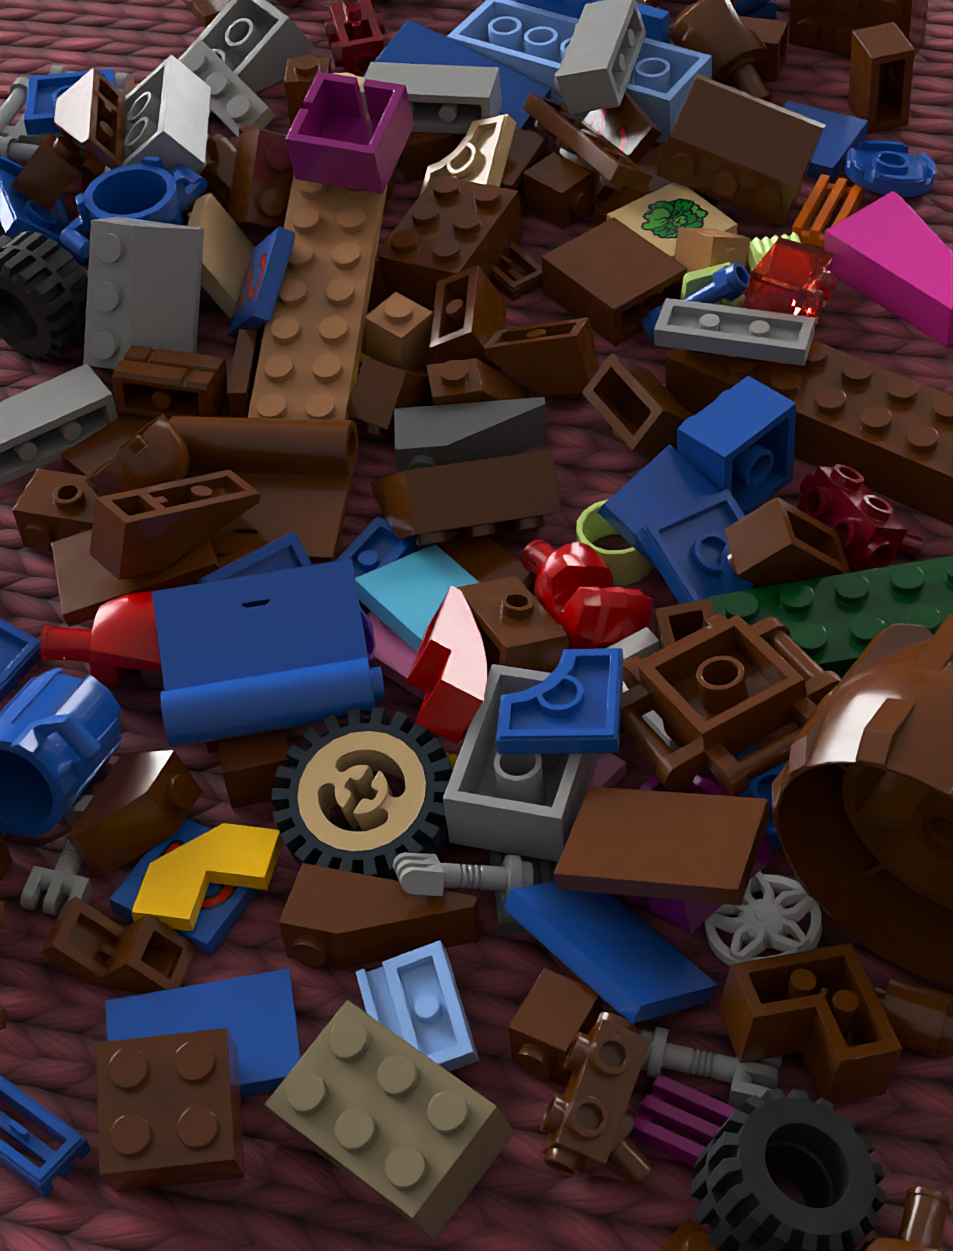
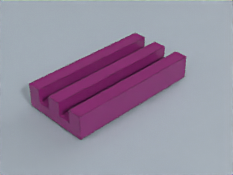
(683, 1109)

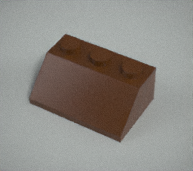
(740, 150)
(470, 497)

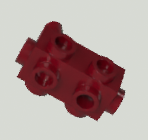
(355, 35)
(863, 521)

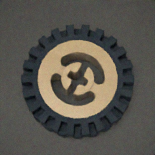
(339, 772)

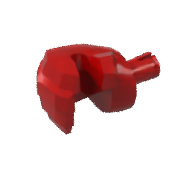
(581, 597)
(119, 641)

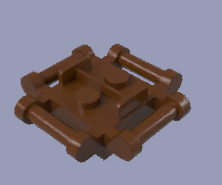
(720, 696)

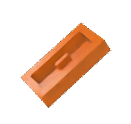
(823, 188)

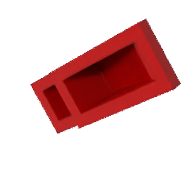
(450, 669)

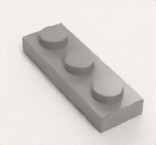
(229, 94)
(734, 331)

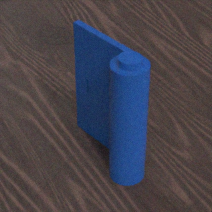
(263, 653)

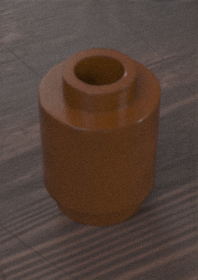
(918, 1016)

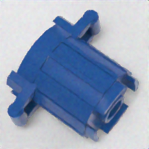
(136, 193)
(52, 748)

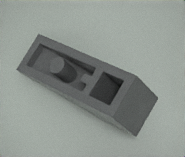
(467, 431)

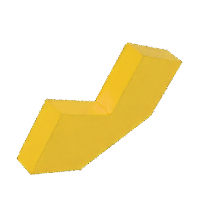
(224, 855)

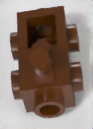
(592, 1114)

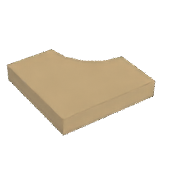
(479, 155)

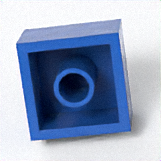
(743, 442)

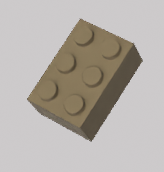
(391, 1119)

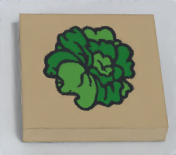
(666, 209)

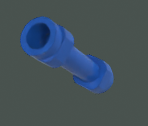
(728, 283)

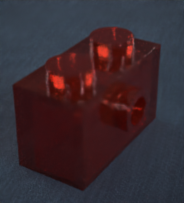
(792, 280)

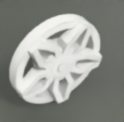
(765, 921)

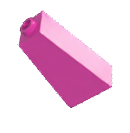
(897, 264)

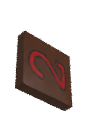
(626, 129)

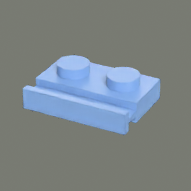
(421, 1004)

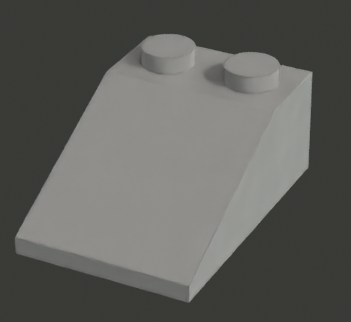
(254, 41)

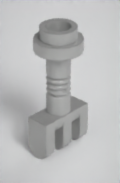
(427, 876)
(62, 880)
(745, 1078)

